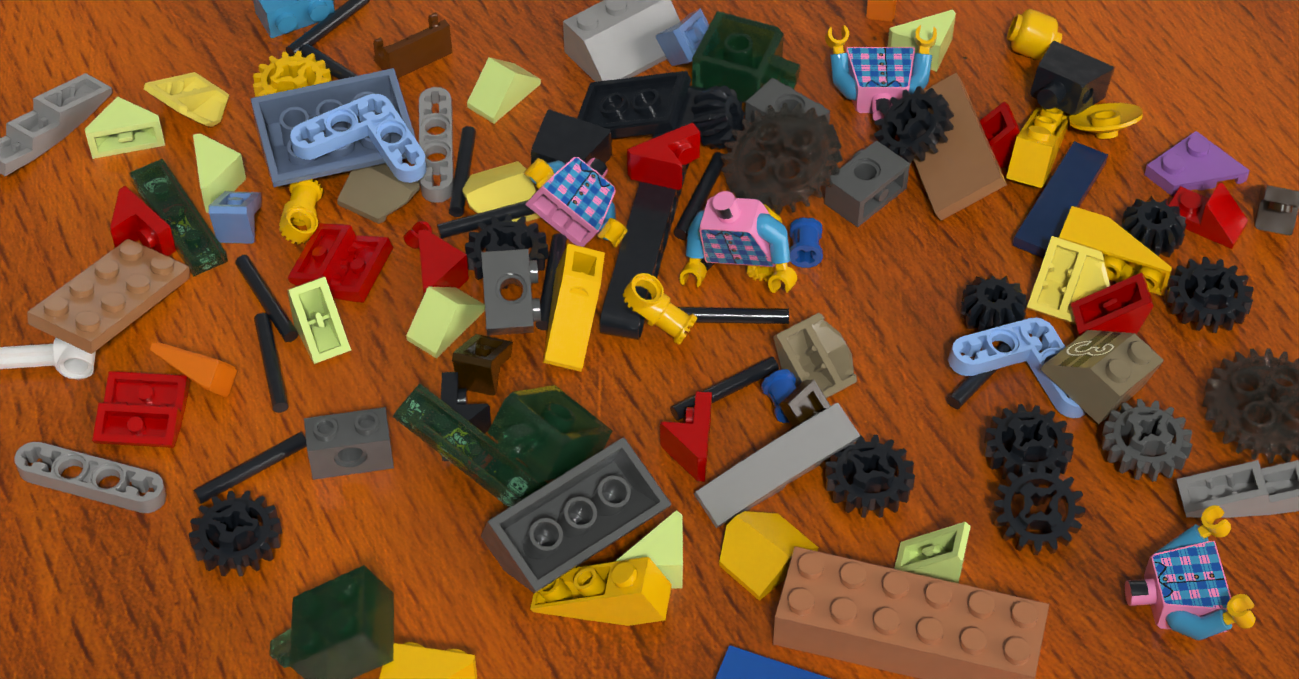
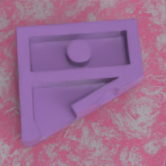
(1194, 165)

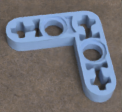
(373, 126)
(1023, 349)

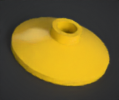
(1106, 119)

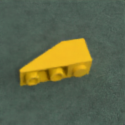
(1037, 147)
(1121, 251)
(573, 306)
(608, 593)

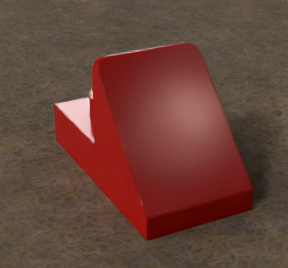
(661, 158)
(1213, 217)
(137, 222)
(690, 440)

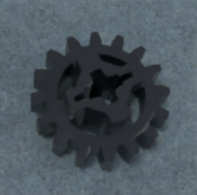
(914, 124)
(505, 236)
(1209, 294)
(1028, 441)
(870, 472)
(1029, 495)
(236, 533)

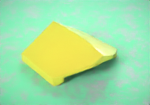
(191, 97)
(499, 188)
(1066, 276)

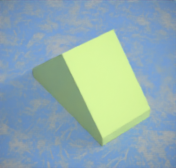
(904, 35)
(500, 89)
(123, 129)
(218, 168)
(442, 318)
(317, 320)
(664, 548)
(935, 553)

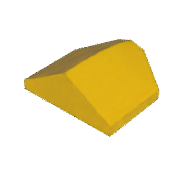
(760, 550)

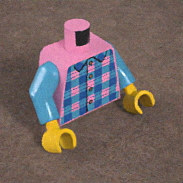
(878, 73)
(576, 199)
(739, 234)
(1189, 584)

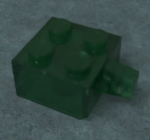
(741, 56)
(547, 431)
(339, 628)

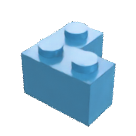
(290, 15)

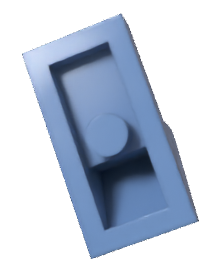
(683, 39)
(234, 216)

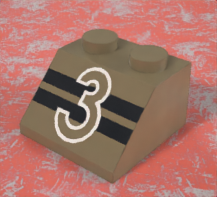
(1103, 370)

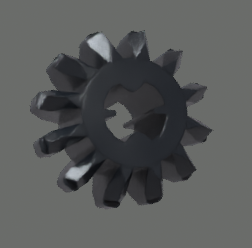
(717, 114)
(1155, 225)
(992, 303)

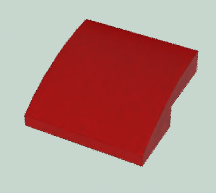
(344, 258)
(141, 409)

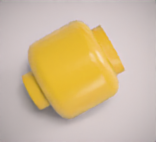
(1033, 33)

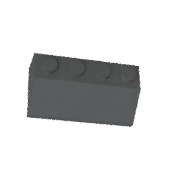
(574, 516)

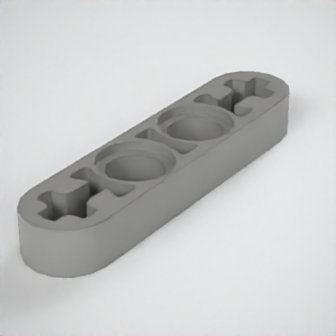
(438, 143)
(87, 481)

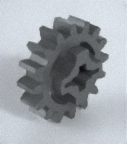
(1149, 440)

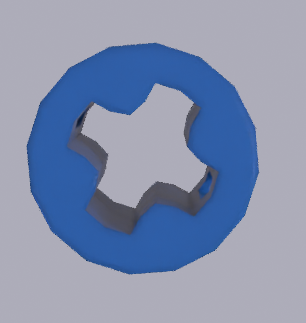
(806, 248)
(778, 387)

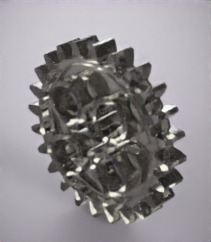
(782, 157)
(1256, 404)

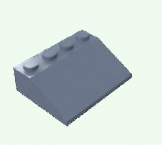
(280, 112)

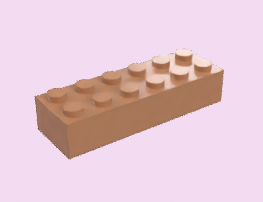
(906, 621)

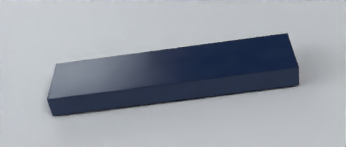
(1065, 189)

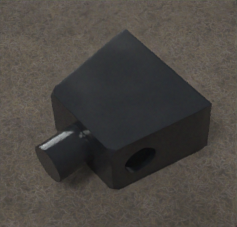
(1070, 80)
(568, 137)

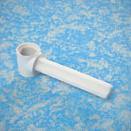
(65, 357)

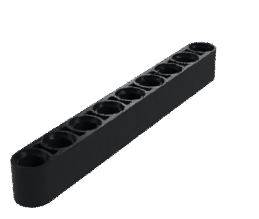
(643, 243)

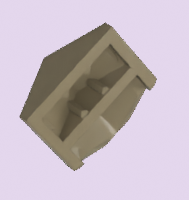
(375, 192)
(818, 353)

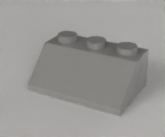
(618, 37)

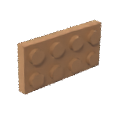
(965, 165)
(108, 296)

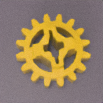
(289, 74)

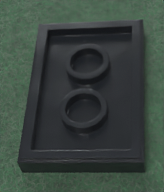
(636, 103)

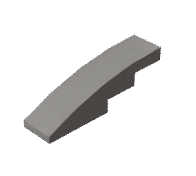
(52, 119)
(777, 465)
(1243, 490)

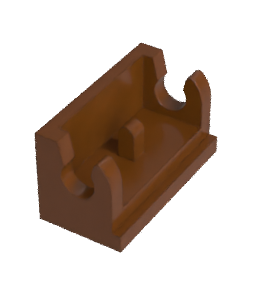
(415, 49)

